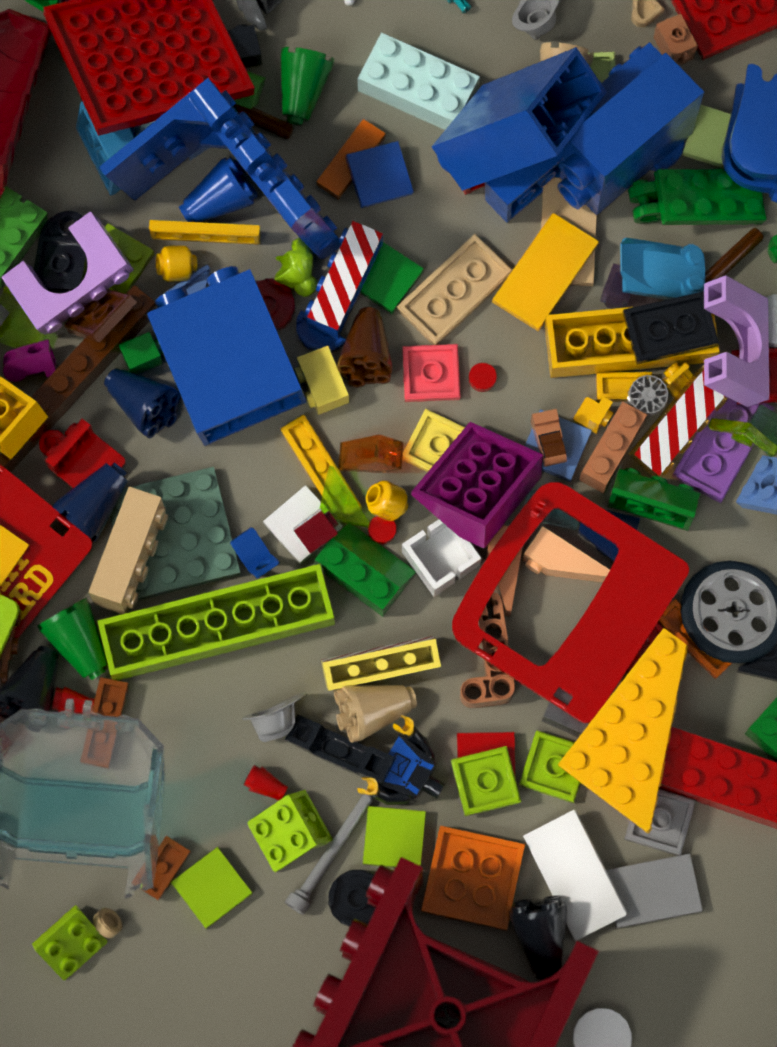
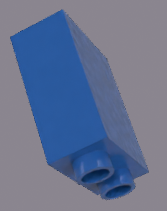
(519, 119)
(629, 135)
(225, 355)

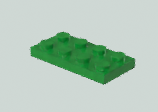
(706, 198)

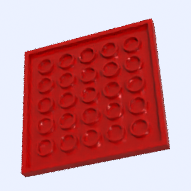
(143, 56)

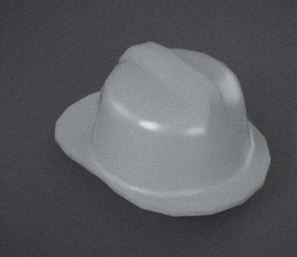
(535, 17)
(275, 721)

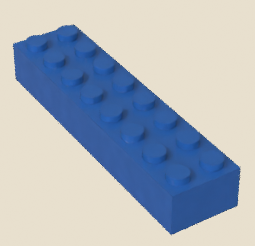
(518, 189)

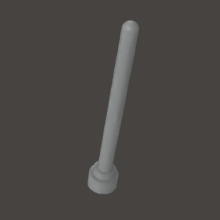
(300, 898)

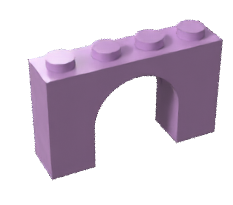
(105, 268)
(746, 312)

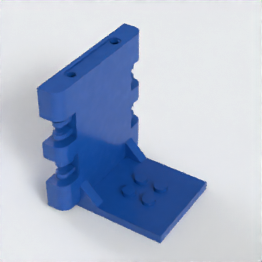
(210, 120)

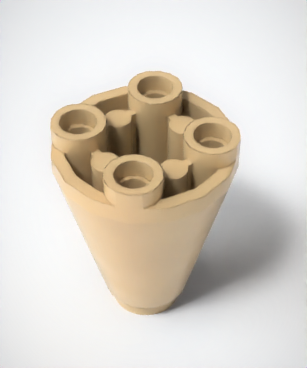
(371, 707)

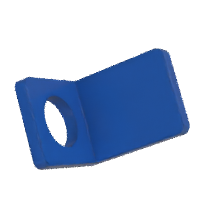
(253, 553)

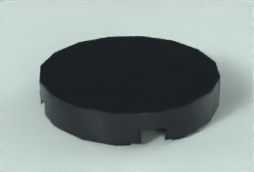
(348, 897)

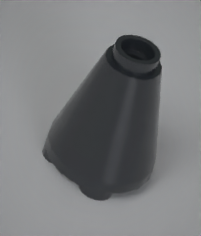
(30, 684)
(541, 933)

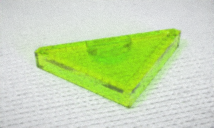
(744, 433)
(340, 501)

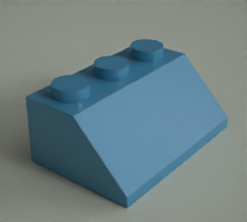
(103, 146)

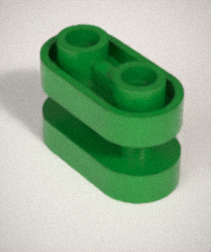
(642, 193)

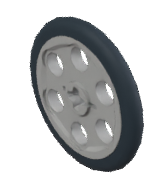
(716, 643)

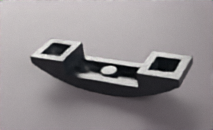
(339, 750)

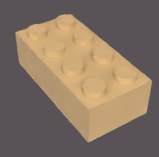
(128, 551)

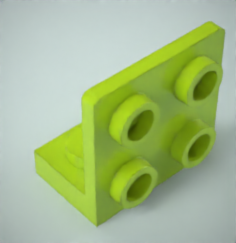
(289, 829)

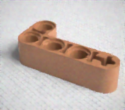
(492, 675)

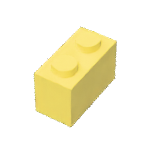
(322, 380)

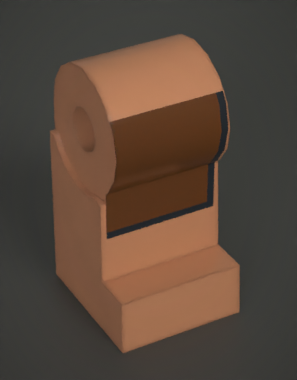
(549, 437)

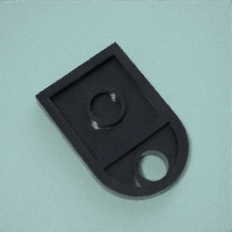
(59, 257)

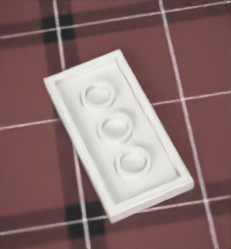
(575, 874)

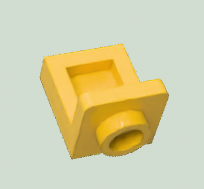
(676, 377)
(594, 414)

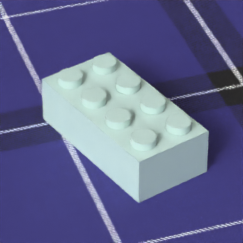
(416, 82)

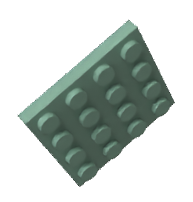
(196, 537)

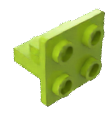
(69, 943)

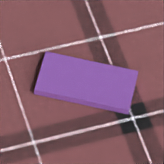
(713, 456)

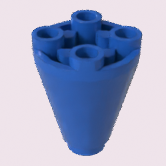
(218, 193)

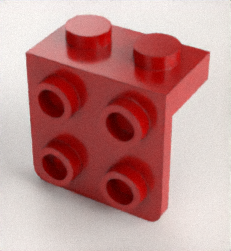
(80, 454)

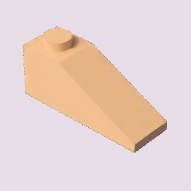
(560, 559)

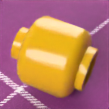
(175, 263)
(387, 500)

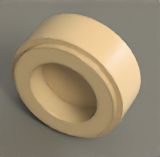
(107, 922)

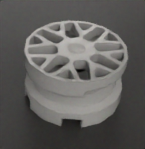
(648, 395)

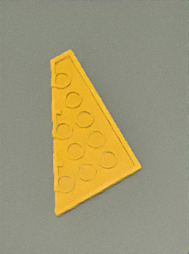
(628, 739)

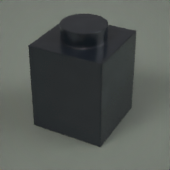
(246, 44)

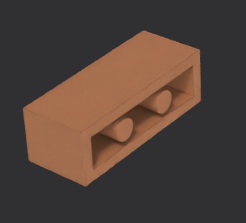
(613, 447)

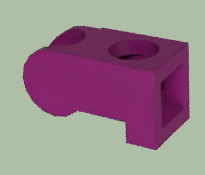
(29, 360)

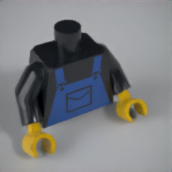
(410, 771)

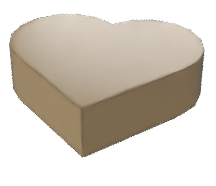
(645, 12)

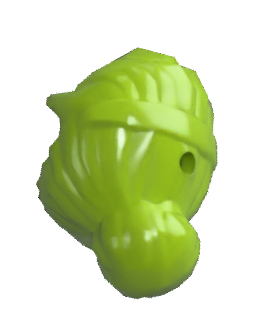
(297, 269)

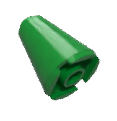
(302, 82)
(77, 638)

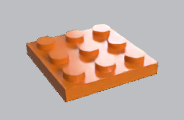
(473, 878)

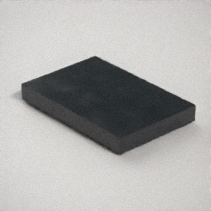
(670, 328)

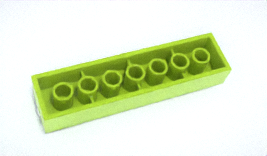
(216, 622)

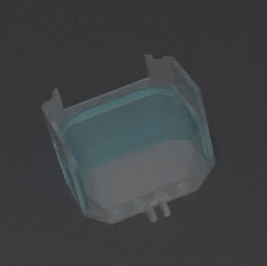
(81, 792)

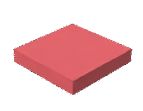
(431, 373)

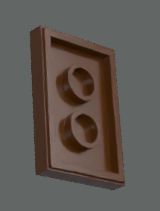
(100, 316)

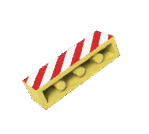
(381, 663)

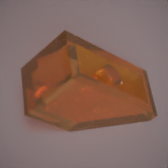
(371, 454)

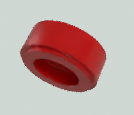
(482, 377)
(50, 438)
(382, 530)

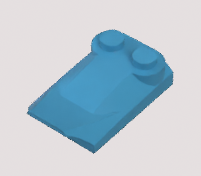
(661, 269)

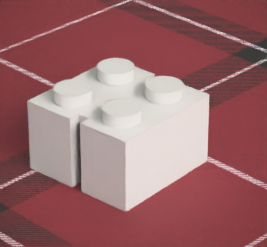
(440, 557)

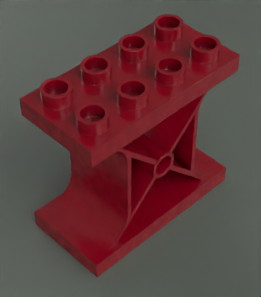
(405, 979)

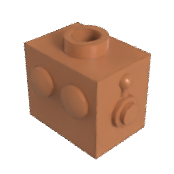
(675, 39)

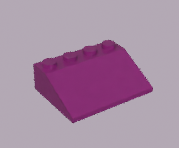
(479, 483)

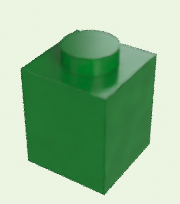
(141, 353)

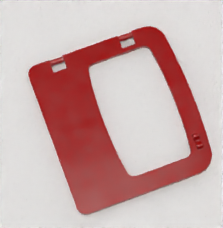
(611, 628)

